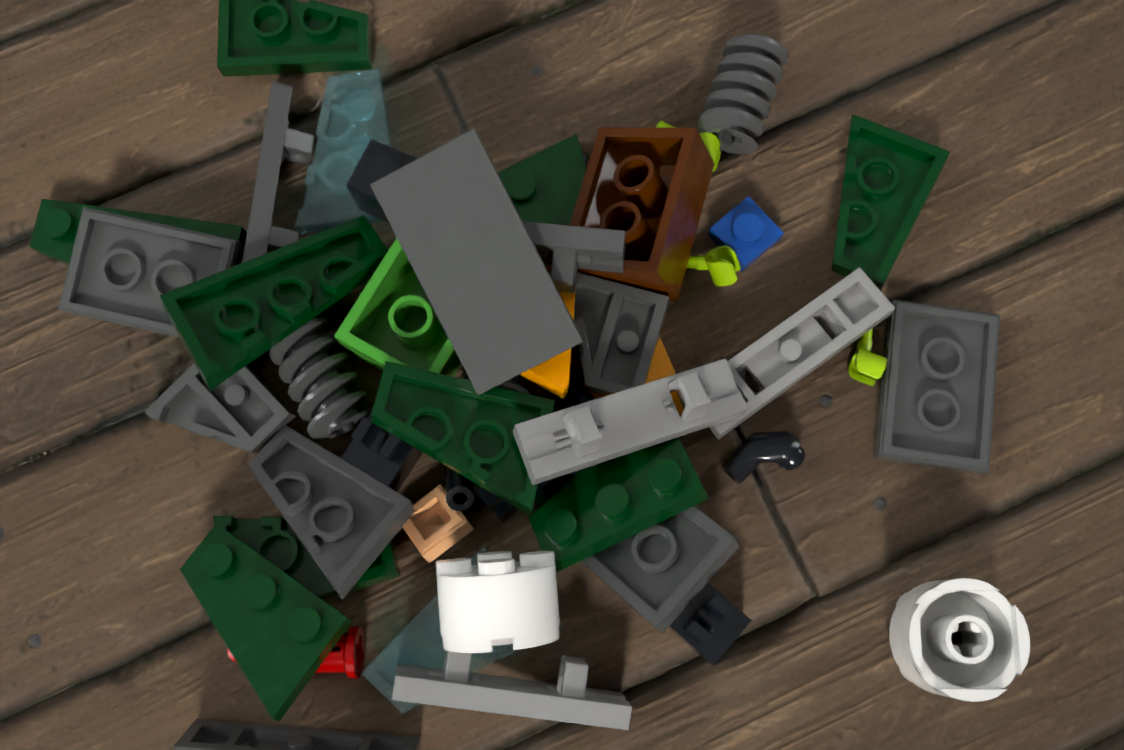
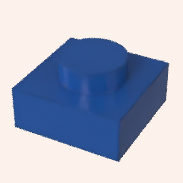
(746, 232)

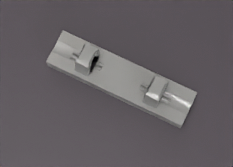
(806, 342)
(627, 421)
(561, 702)

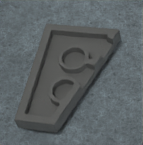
(330, 505)

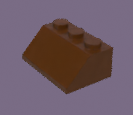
(653, 190)

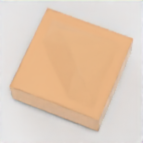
(435, 525)

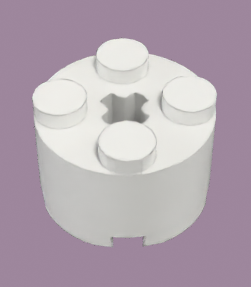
(498, 601)
(992, 646)

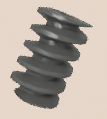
(742, 91)
(316, 381)

